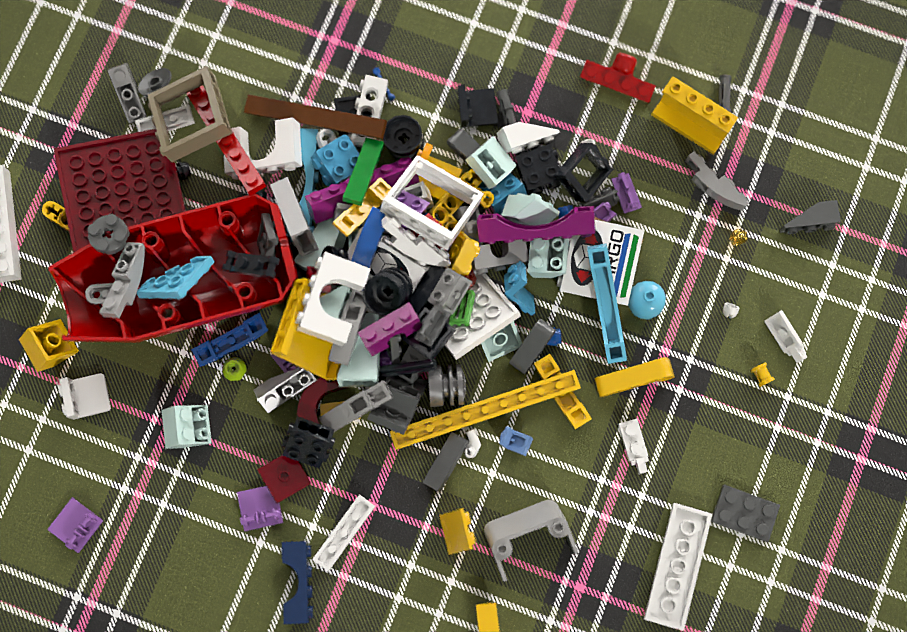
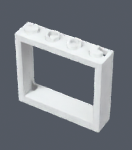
(420, 223)

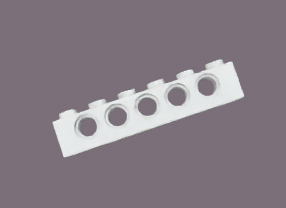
(370, 85)

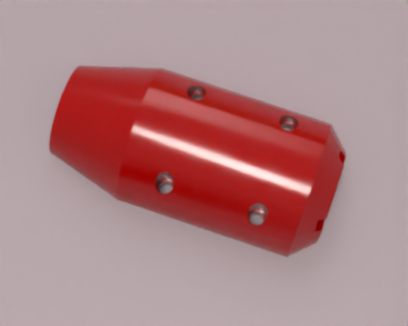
(170, 243)

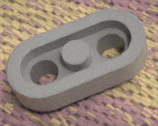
(102, 288)

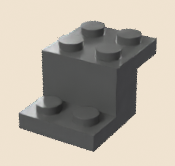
(400, 410)

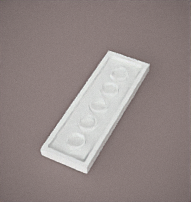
(678, 566)

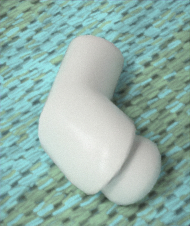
(473, 445)

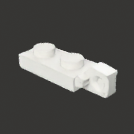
(786, 336)
(634, 444)

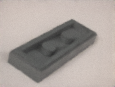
(445, 462)

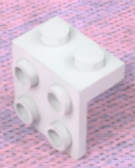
(84, 396)

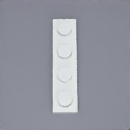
(343, 533)

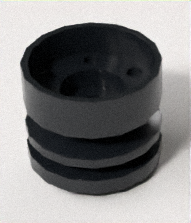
(400, 128)
(387, 291)

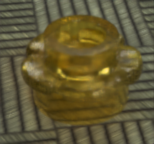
(738, 236)

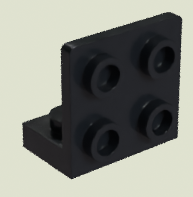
(477, 107)

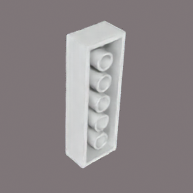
(9, 252)

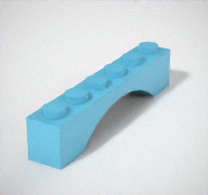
(308, 147)
(607, 303)

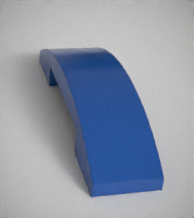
(369, 239)
(230, 341)

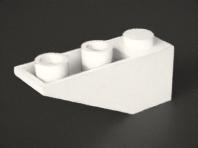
(523, 135)

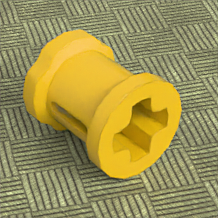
(486, 202)
(762, 374)

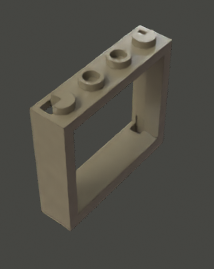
(201, 138)

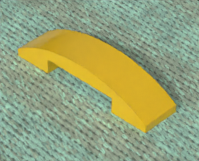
(356, 214)
(568, 402)

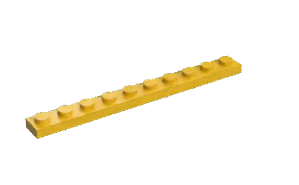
(486, 409)

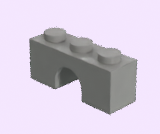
(512, 254)

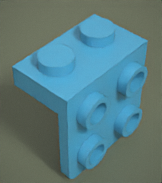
(335, 160)
(508, 186)
(514, 290)

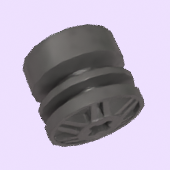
(446, 385)

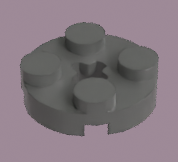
(100, 227)

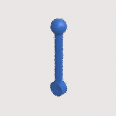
(376, 71)

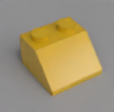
(45, 345)

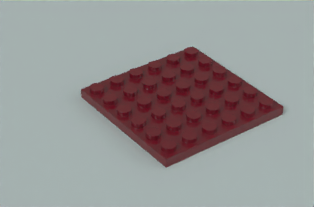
(119, 178)

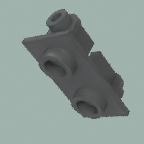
(606, 195)
(433, 325)

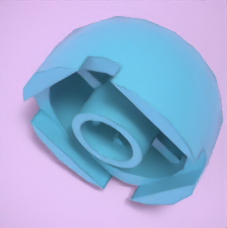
(646, 300)

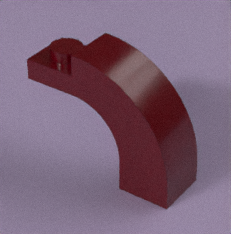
(313, 395)

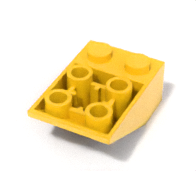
(456, 531)

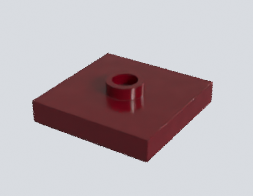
(283, 478)

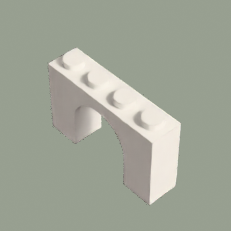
(285, 154)
(314, 319)

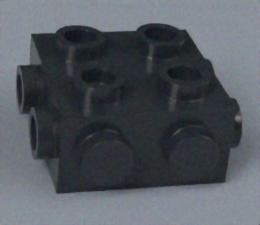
(538, 169)
(308, 442)

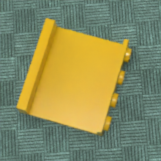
(694, 115)
(301, 348)

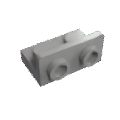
(450, 290)

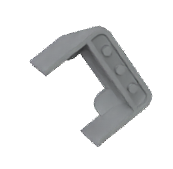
(501, 530)

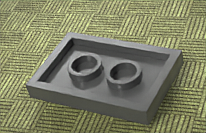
(745, 513)

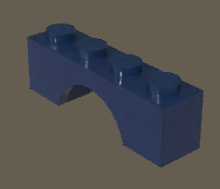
(298, 608)

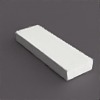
(173, 119)

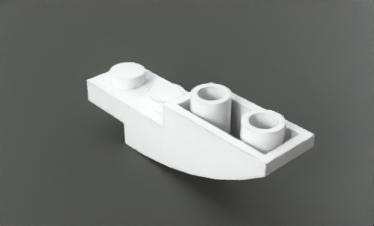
(418, 248)

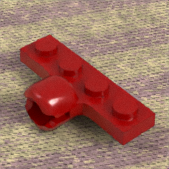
(619, 77)

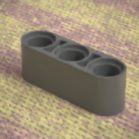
(462, 144)
(532, 346)

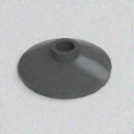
(154, 81)

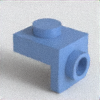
(515, 441)

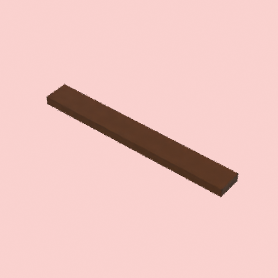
(316, 116)

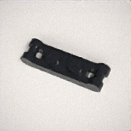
(251, 264)

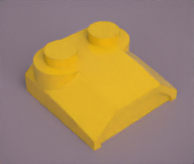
(462, 254)

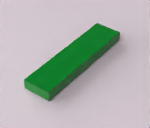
(363, 171)

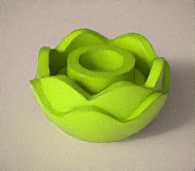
(238, 373)

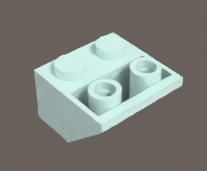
(491, 163)
(529, 209)
(548, 257)
(186, 426)

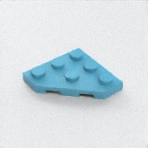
(177, 280)

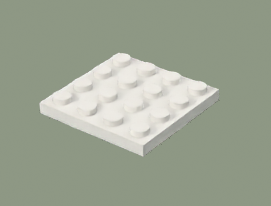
(488, 316)

